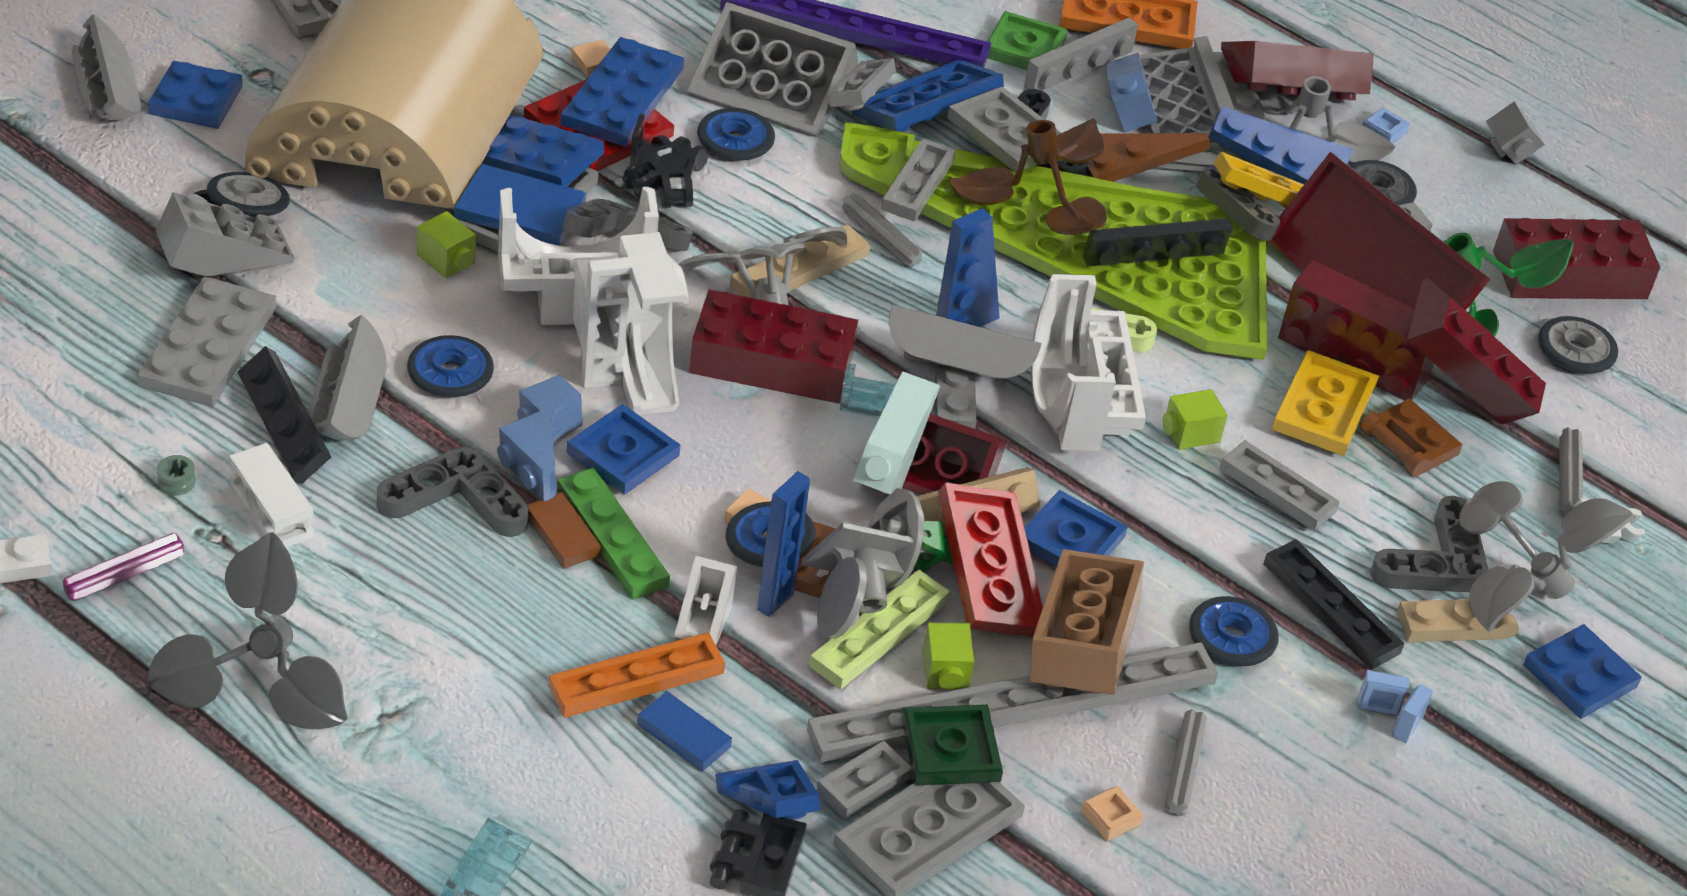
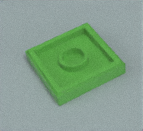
(1022, 39)

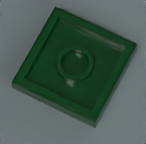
(951, 745)

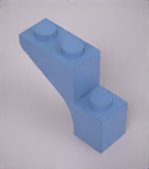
(528, 444)

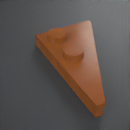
(1137, 152)

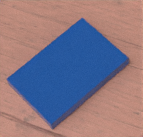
(537, 203)

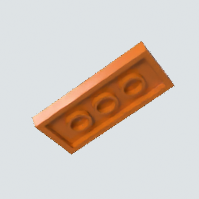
(1158, 21)

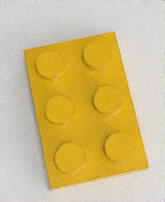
(1325, 403)

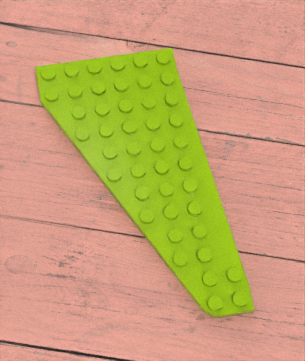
(1198, 299)

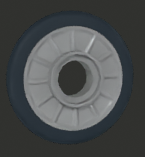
(248, 193)
(1556, 344)

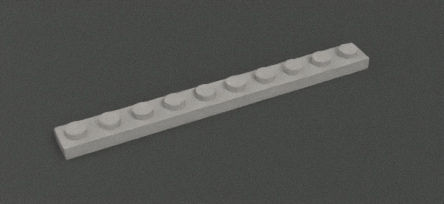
(1014, 701)

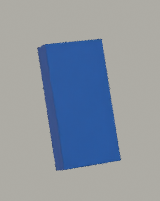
(684, 731)

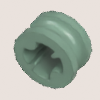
(176, 465)

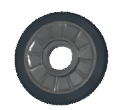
(1398, 183)

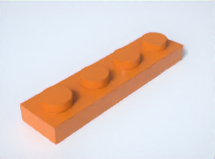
(636, 674)

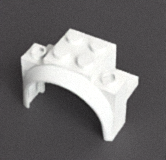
(550, 268)
(627, 321)
(1081, 392)

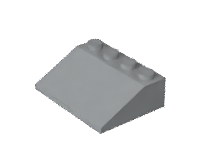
(772, 68)

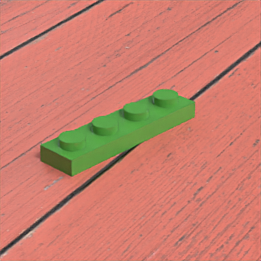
(619, 539)

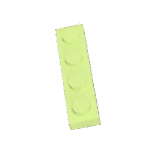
(878, 632)

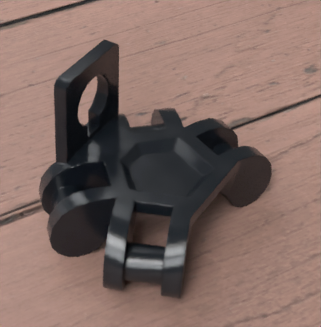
(667, 161)

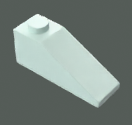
(897, 434)

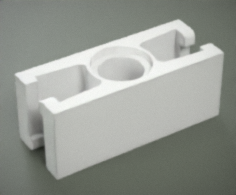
(271, 494)

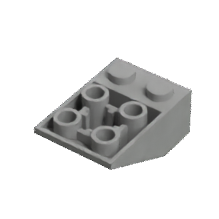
(218, 238)

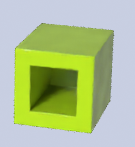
(446, 244)
(1194, 419)
(948, 656)

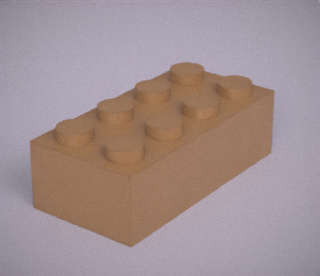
(1087, 622)

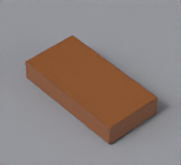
(563, 531)

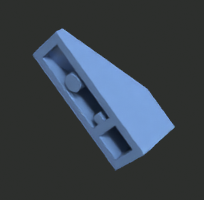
(1130, 92)

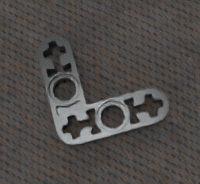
(1238, 204)
(603, 215)
(469, 472)
(1392, 566)

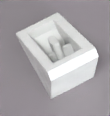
(707, 599)

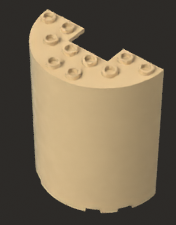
(402, 93)

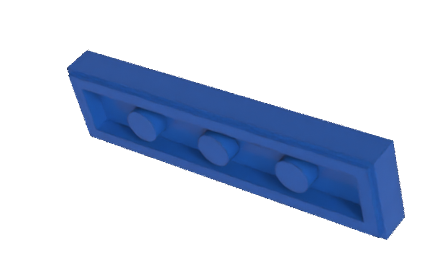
(783, 543)

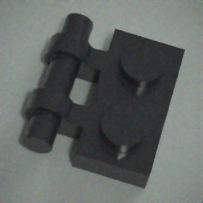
(772, 857)

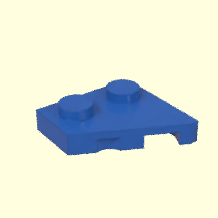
(773, 789)

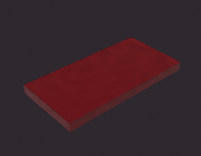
(1370, 238)

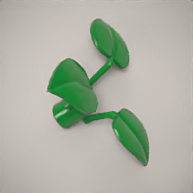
(1534, 265)

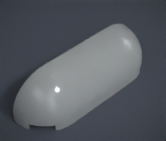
(105, 73)
(961, 344)
(349, 383)

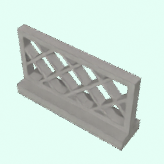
(1201, 71)

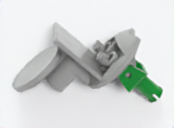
(874, 560)

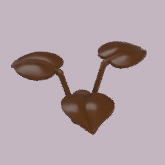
(1075, 146)

